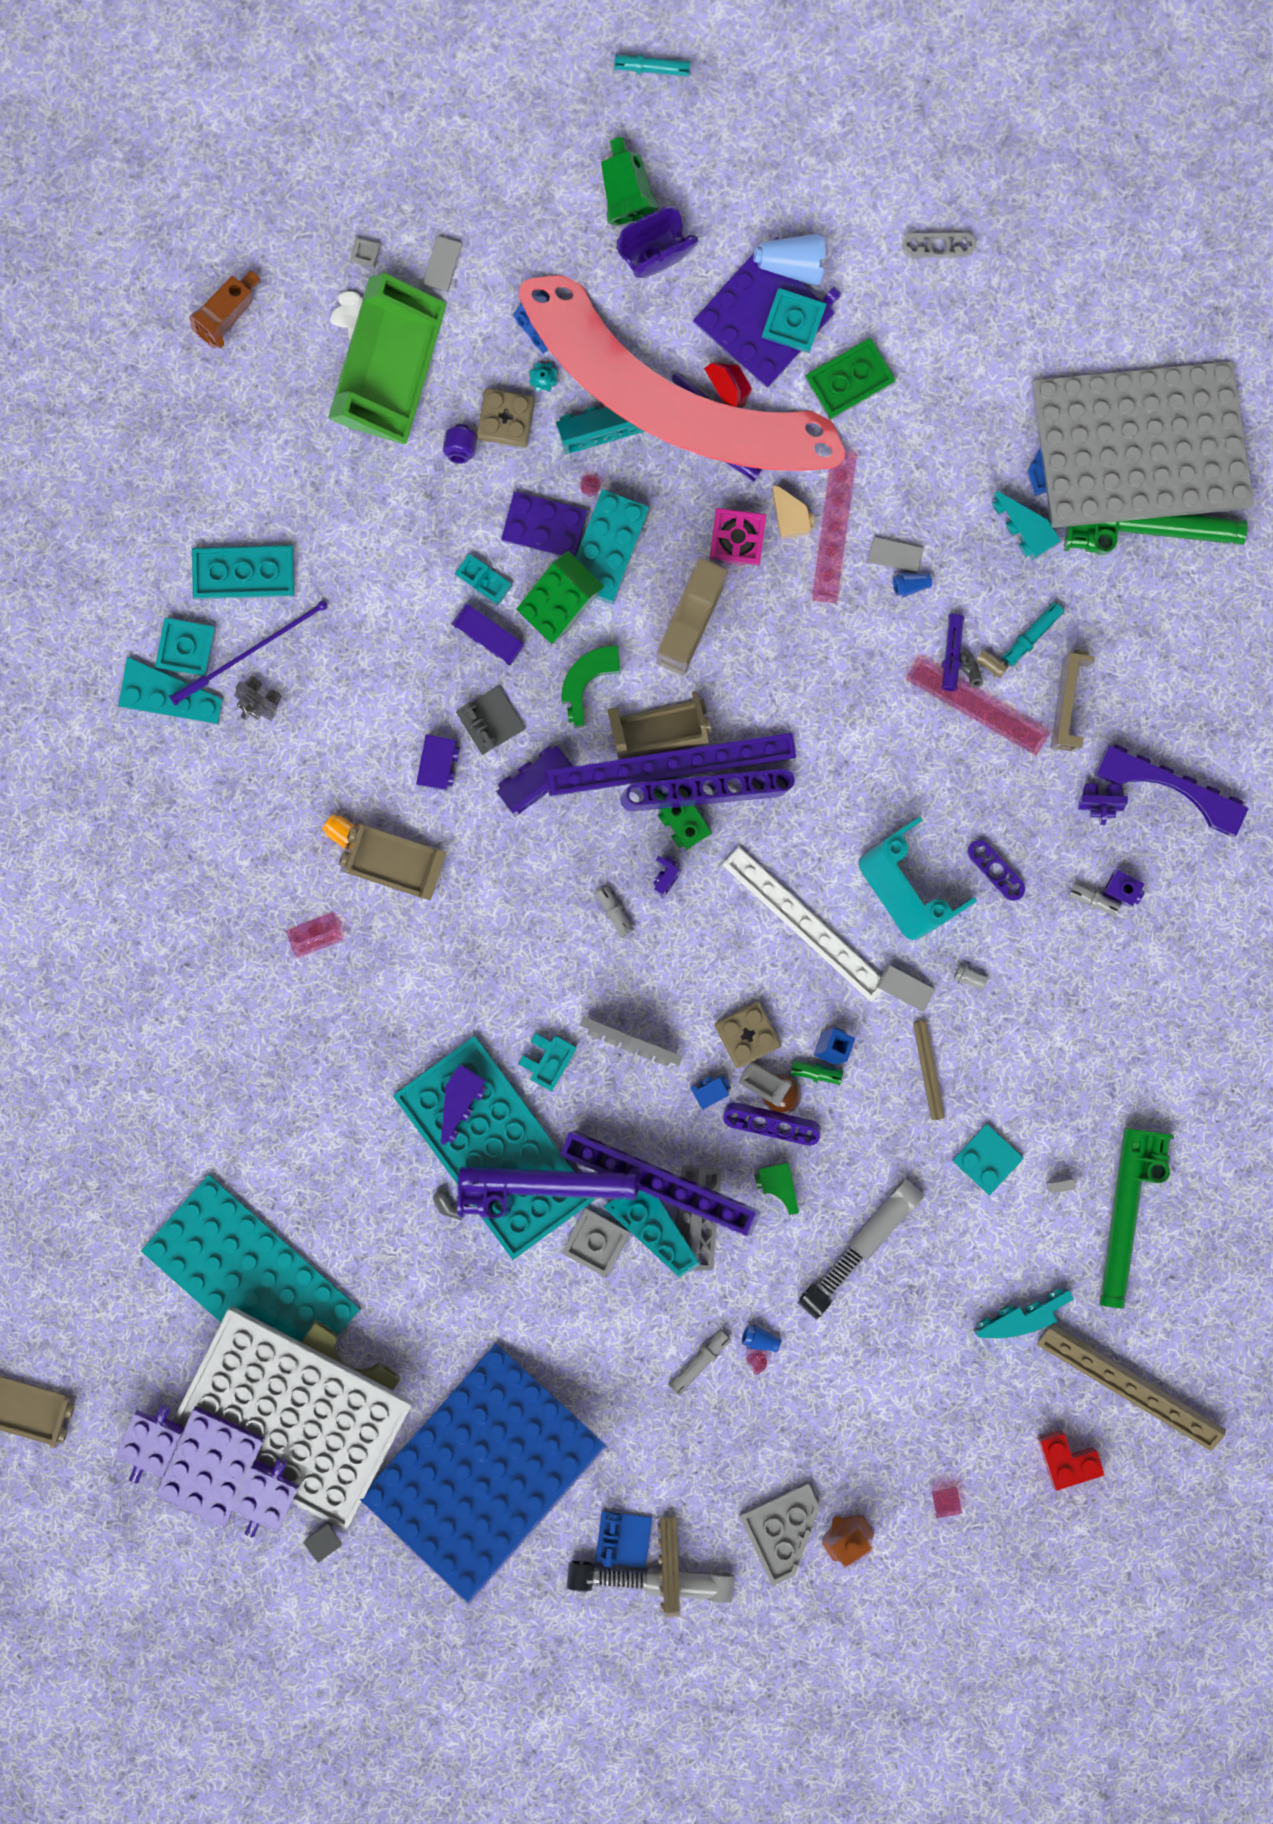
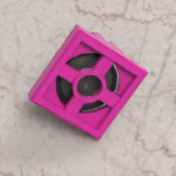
(737, 539)

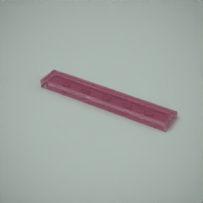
(833, 531)
(978, 708)

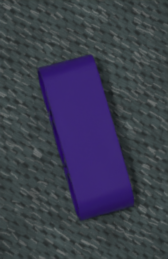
(488, 634)

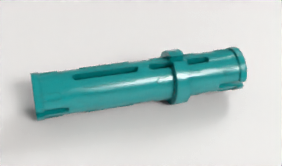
(651, 65)
(1025, 642)

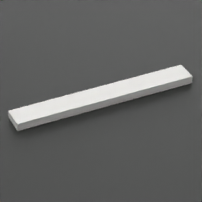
(803, 923)

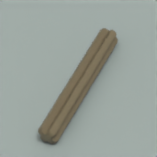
(928, 1070)

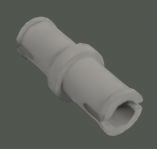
(1095, 899)
(614, 911)

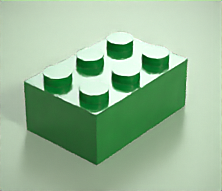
(560, 597)

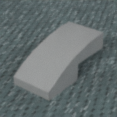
(905, 988)

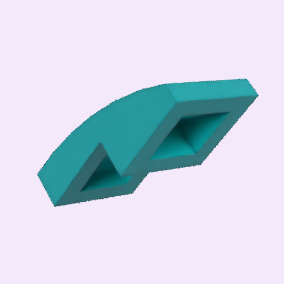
(483, 579)

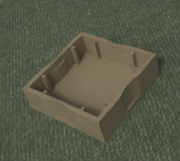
(691, 617)

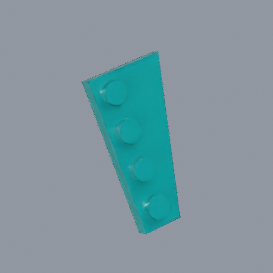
(149, 690)
(656, 1230)

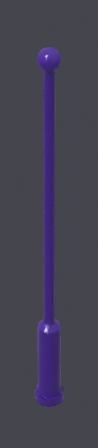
(204, 680)

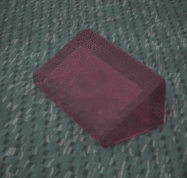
(314, 935)

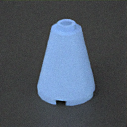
(793, 257)

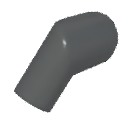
(971, 669)
(444, 1205)

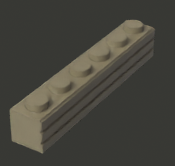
(669, 1571)

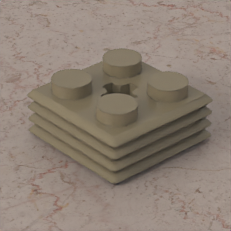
(516, 430)
(731, 1029)

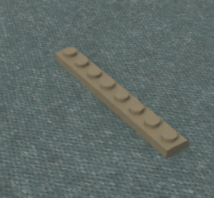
(1131, 1387)

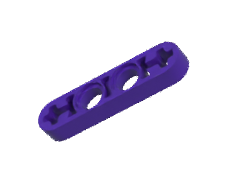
(772, 1119)

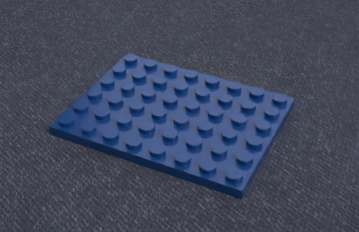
(482, 1473)

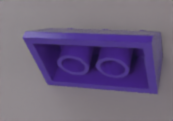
(532, 781)

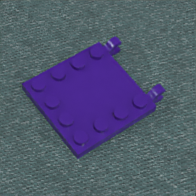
(740, 313)

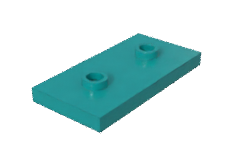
(243, 572)

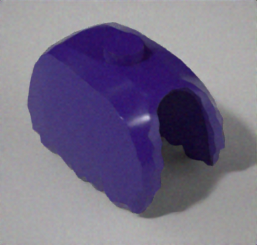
(655, 242)

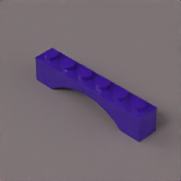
(1219, 812)

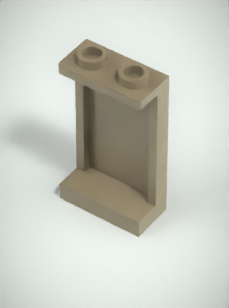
(660, 729)
(1060, 736)
(392, 861)
(34, 1412)

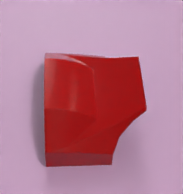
(729, 383)

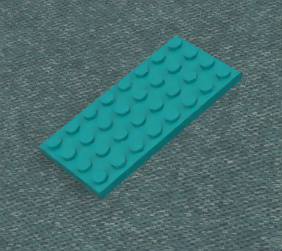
(495, 1135)
(235, 1260)

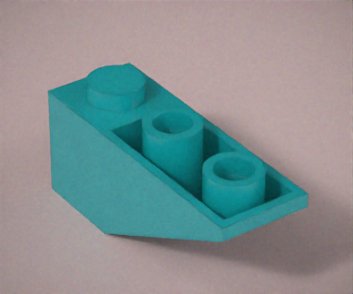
(1034, 529)

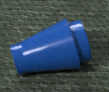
(910, 583)
(760, 1339)

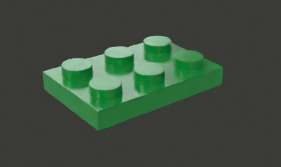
(850, 379)

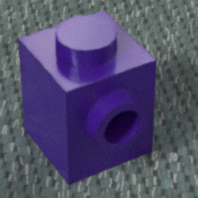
(1124, 888)

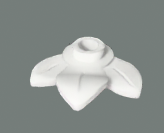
(347, 313)

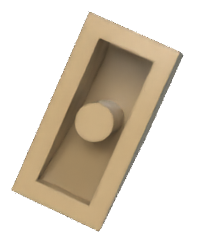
(791, 515)

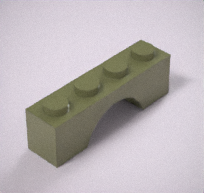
(324, 1341)

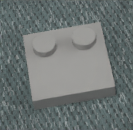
(596, 1242)

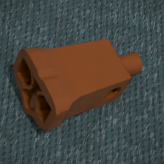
(223, 309)
(848, 1539)

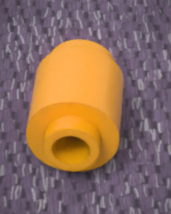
(337, 830)

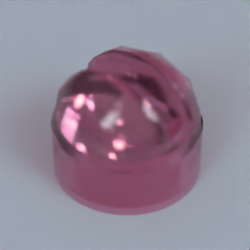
(590, 485)
(758, 1362)

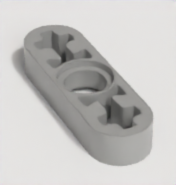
(957, 250)

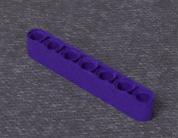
(696, 794)

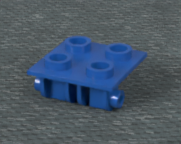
(623, 1540)

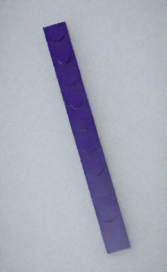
(670, 764)

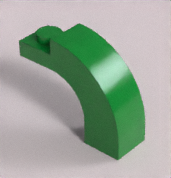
(591, 665)

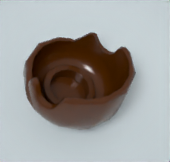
(791, 1098)

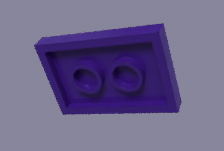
(543, 524)

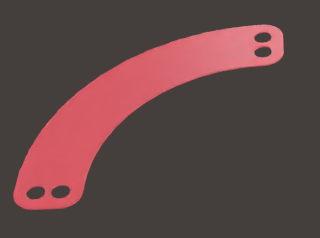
(658, 406)

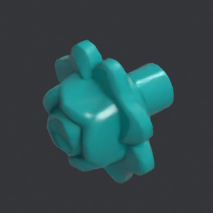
(543, 377)

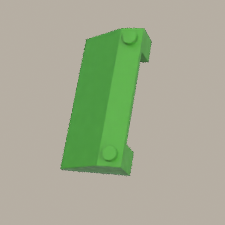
(387, 359)

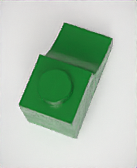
(778, 1181)

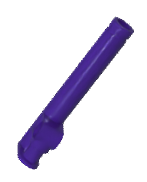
(484, 1185)

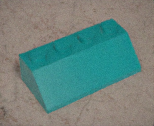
(593, 429)

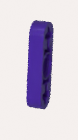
(1006, 869)

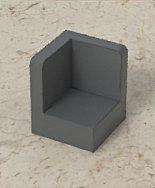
(322, 1542)

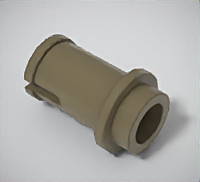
(992, 663)

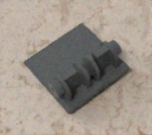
(490, 720)

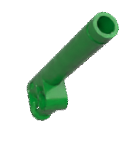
(1183, 526)
(1138, 1155)

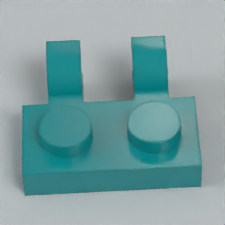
(552, 1063)

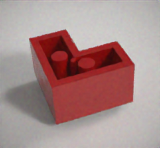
(1068, 1468)

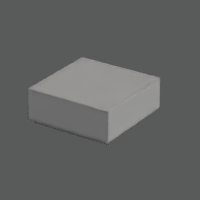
(365, 252)
(1061, 1185)

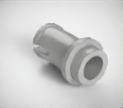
(970, 977)

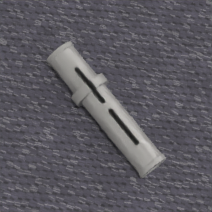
(703, 1358)

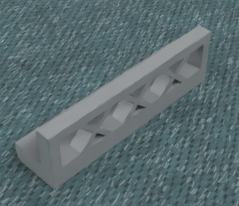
(691, 1224)

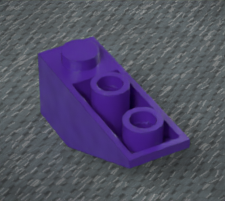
(459, 1095)

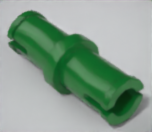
(817, 1072)

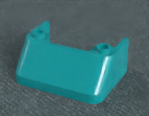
(896, 892)

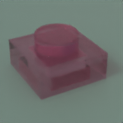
(946, 1502)

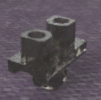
(255, 704)

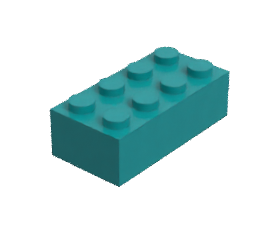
(611, 541)

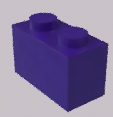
(437, 763)

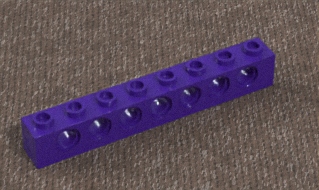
(662, 1183)

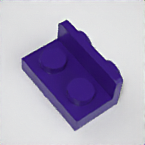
(665, 880)

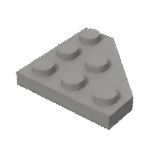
(630, 1042)
(781, 1531)

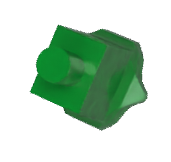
(626, 186)

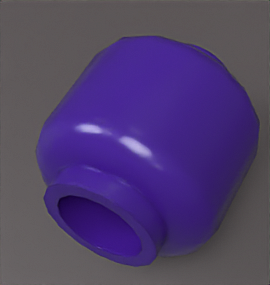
(459, 444)

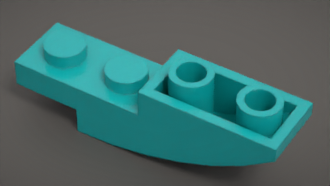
(1014, 1322)

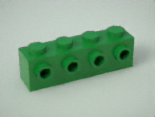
(684, 822)

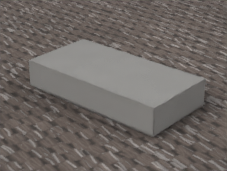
(442, 264)
(895, 555)
(764, 1083)

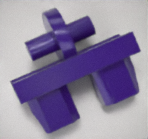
(1101, 805)

